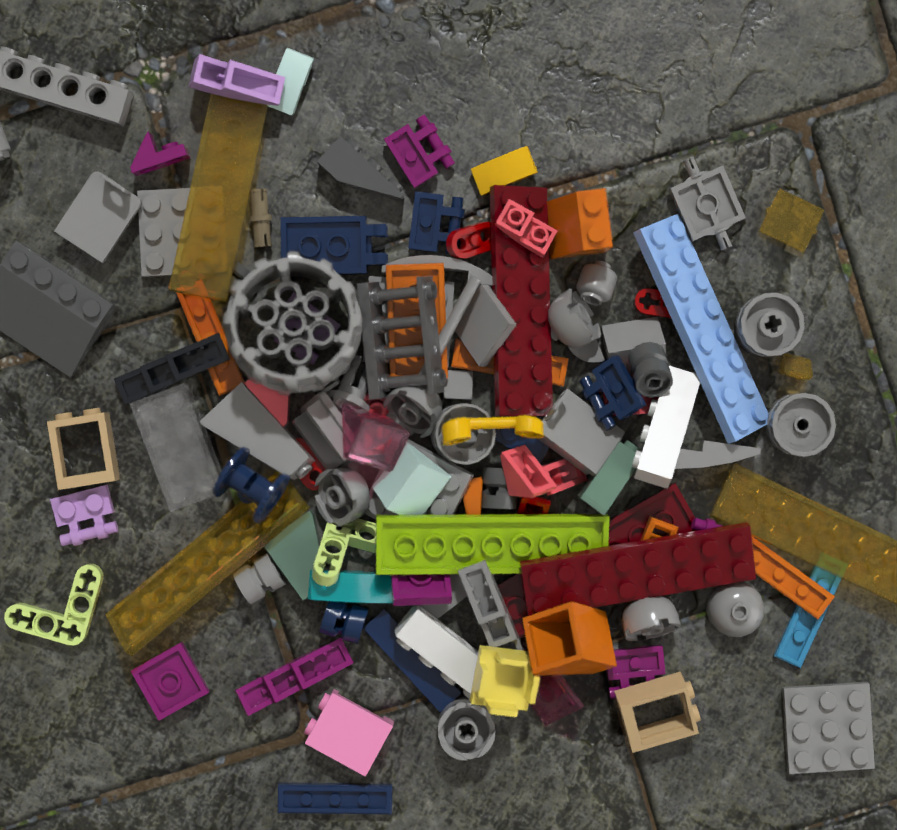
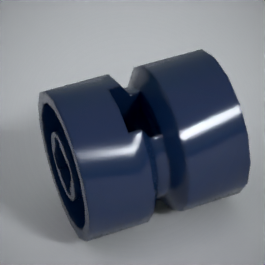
(351, 629)

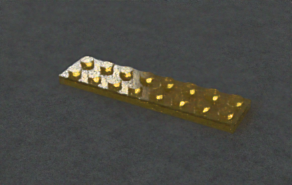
(218, 198)
(809, 531)
(200, 569)

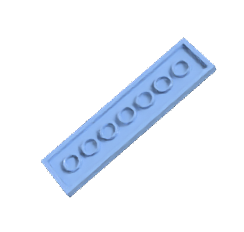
(702, 327)

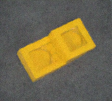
(504, 170)

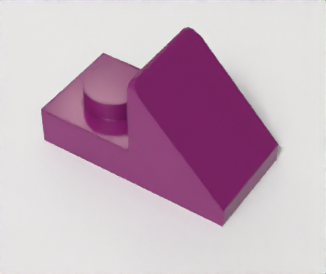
(149, 159)

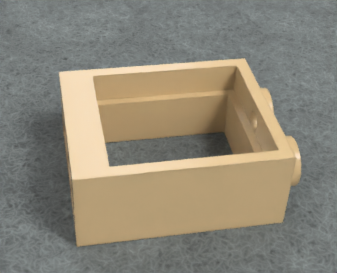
(108, 447)
(664, 730)

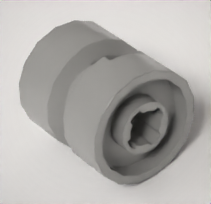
(257, 579)

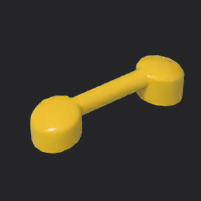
(459, 428)

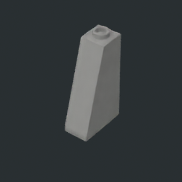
(249, 424)

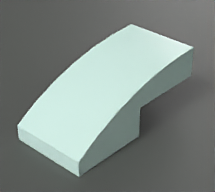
(295, 69)

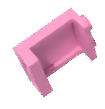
(348, 732)

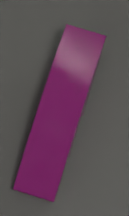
(293, 676)

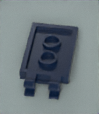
(338, 239)

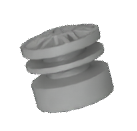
(471, 450)

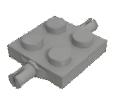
(707, 203)

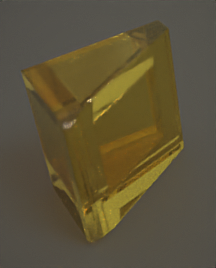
(796, 367)

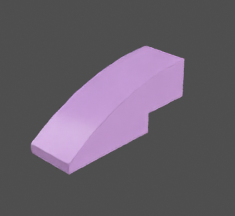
(236, 81)

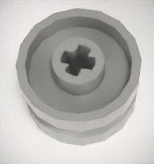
(785, 319)
(803, 407)

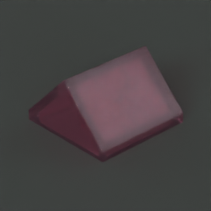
(372, 438)
(555, 699)

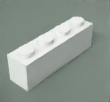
(667, 430)
(438, 647)

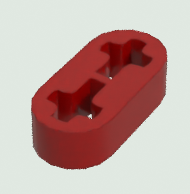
(653, 310)

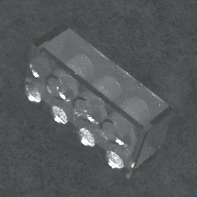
(177, 445)

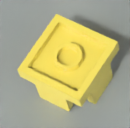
(503, 681)

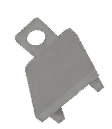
(99, 216)
(323, 429)
(577, 434)

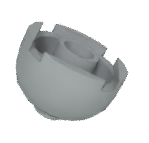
(571, 320)
(414, 408)
(341, 495)
(735, 609)
(649, 618)

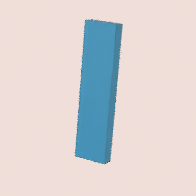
(802, 625)

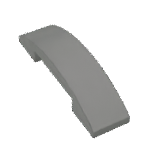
(450, 264)

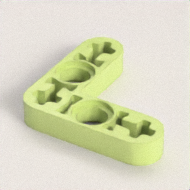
(341, 540)
(70, 617)

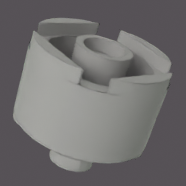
(470, 744)

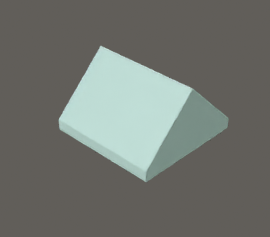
(411, 484)

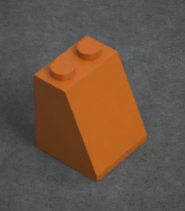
(580, 223)
(569, 640)

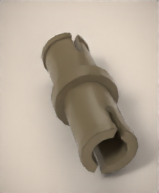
(260, 218)

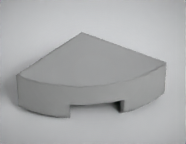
(588, 353)

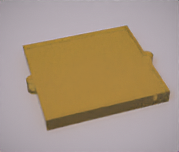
(791, 220)

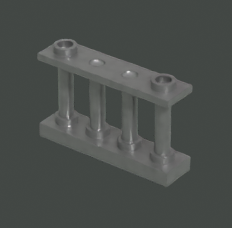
(374, 329)

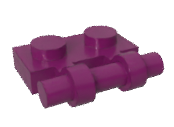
(411, 155)
(636, 662)

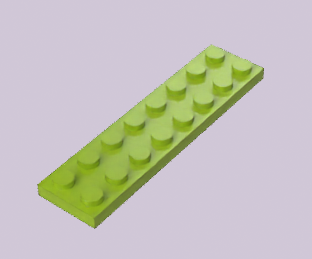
(456, 541)

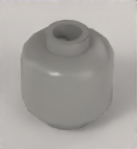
(596, 283)

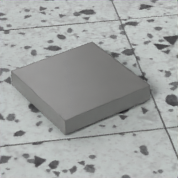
(484, 325)

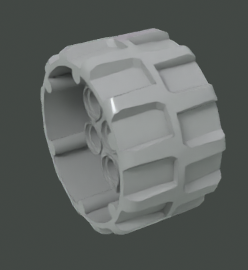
(284, 269)

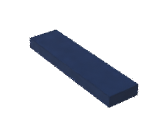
(426, 679)
(335, 798)

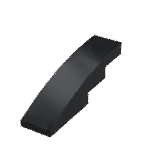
(172, 369)

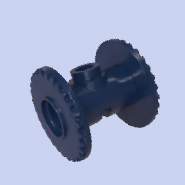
(250, 485)

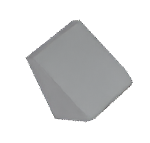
(459, 385)

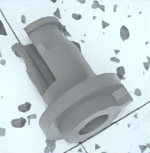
(348, 393)

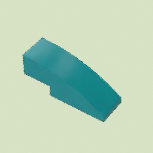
(353, 587)

